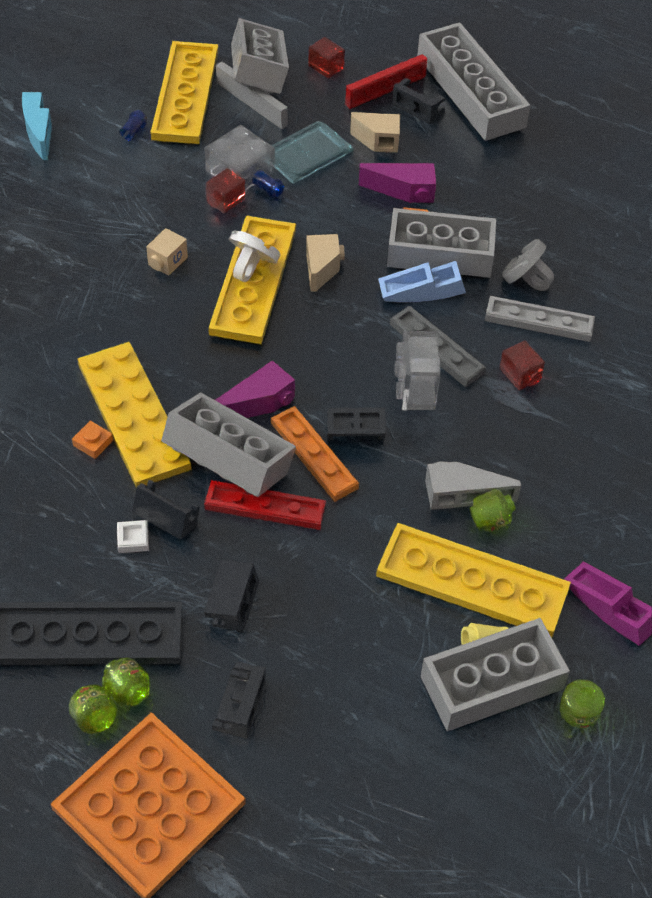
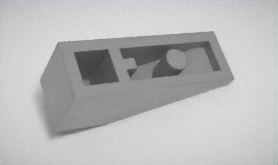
(458, 484)

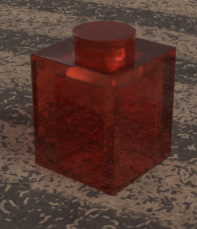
(326, 57)
(225, 190)
(522, 365)

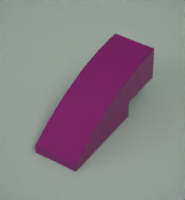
(612, 602)

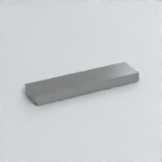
(253, 97)
(540, 318)

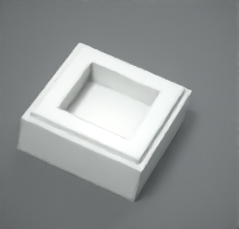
(132, 536)

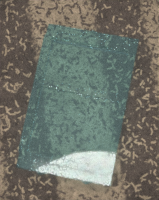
(309, 151)

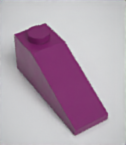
(400, 180)
(261, 392)

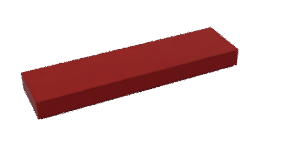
(384, 81)
(269, 506)

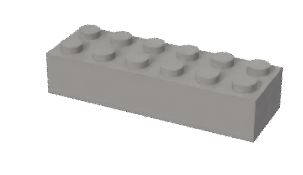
(473, 81)

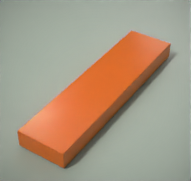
(315, 453)

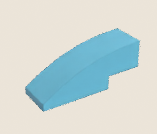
(37, 122)

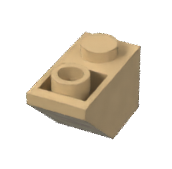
(376, 130)

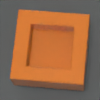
(92, 439)

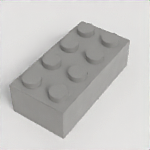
(259, 56)
(441, 239)
(228, 444)
(494, 674)

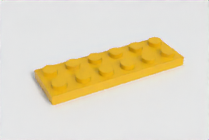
(185, 93)
(247, 306)
(132, 413)
(472, 578)

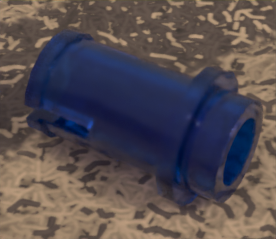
(136, 120)
(272, 186)

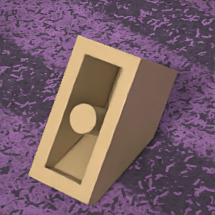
(323, 258)

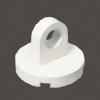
(252, 251)

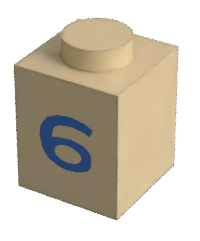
(167, 251)

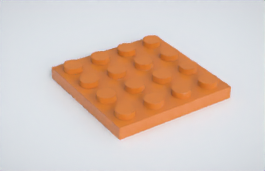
(148, 805)

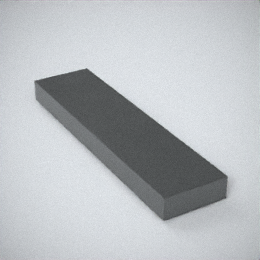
(451, 355)

